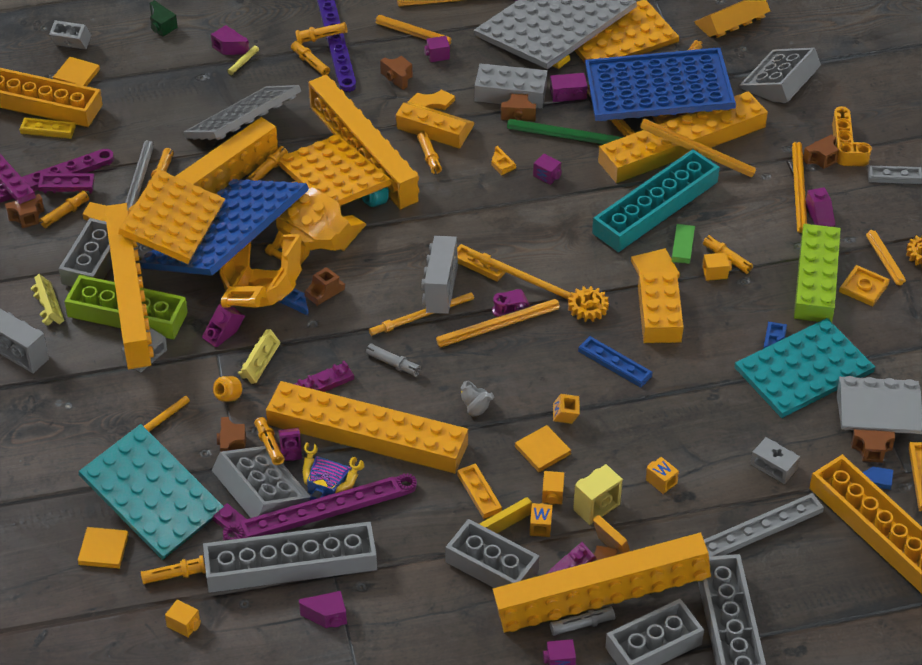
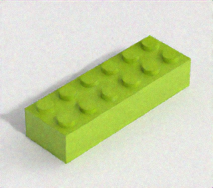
(817, 273)
(97, 302)

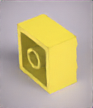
(597, 493)

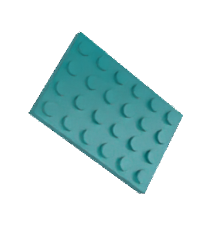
(803, 367)
(151, 491)

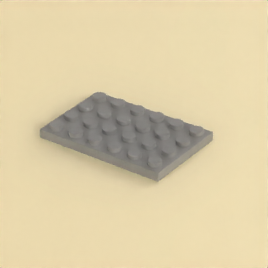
(242, 112)

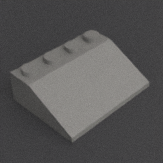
(782, 73)
(880, 404)
(257, 482)

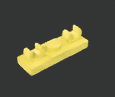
(45, 294)
(260, 357)

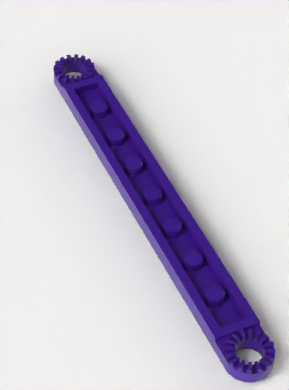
(337, 46)

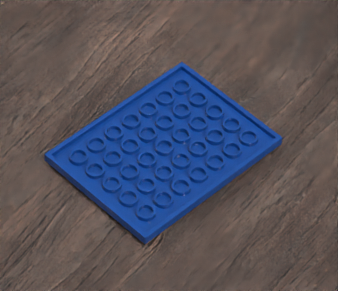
(659, 84)
(244, 215)

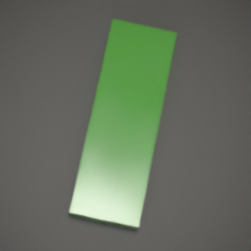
(683, 243)

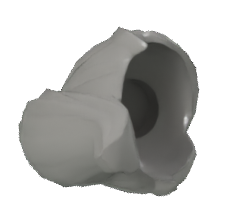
(475, 398)

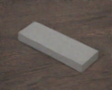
(894, 174)

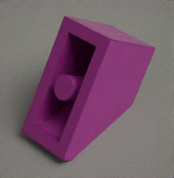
(820, 207)
(324, 609)

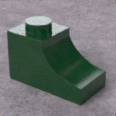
(162, 19)

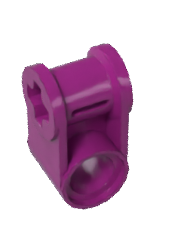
(509, 302)

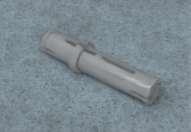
(401, 363)
(591, 618)

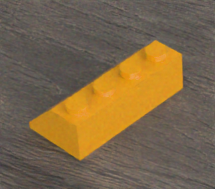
(732, 16)
(437, 124)

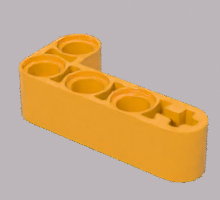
(850, 152)

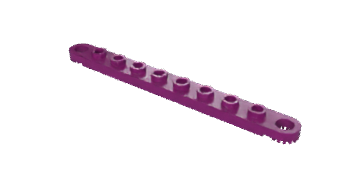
(78, 165)
(322, 508)

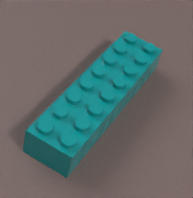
(655, 200)

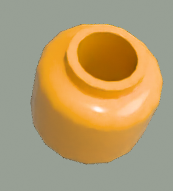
(227, 388)

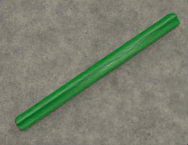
(561, 132)

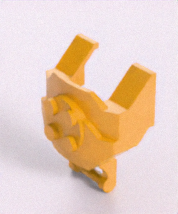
(318, 222)
(261, 287)

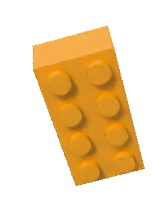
(660, 307)

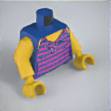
(326, 476)

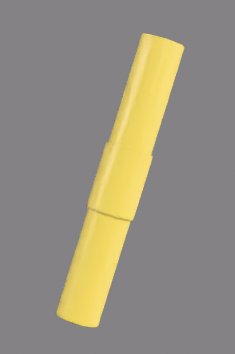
(245, 58)

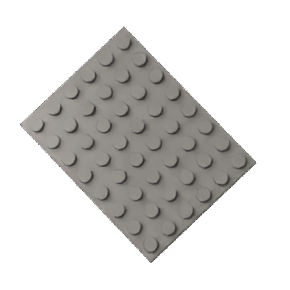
(550, 28)

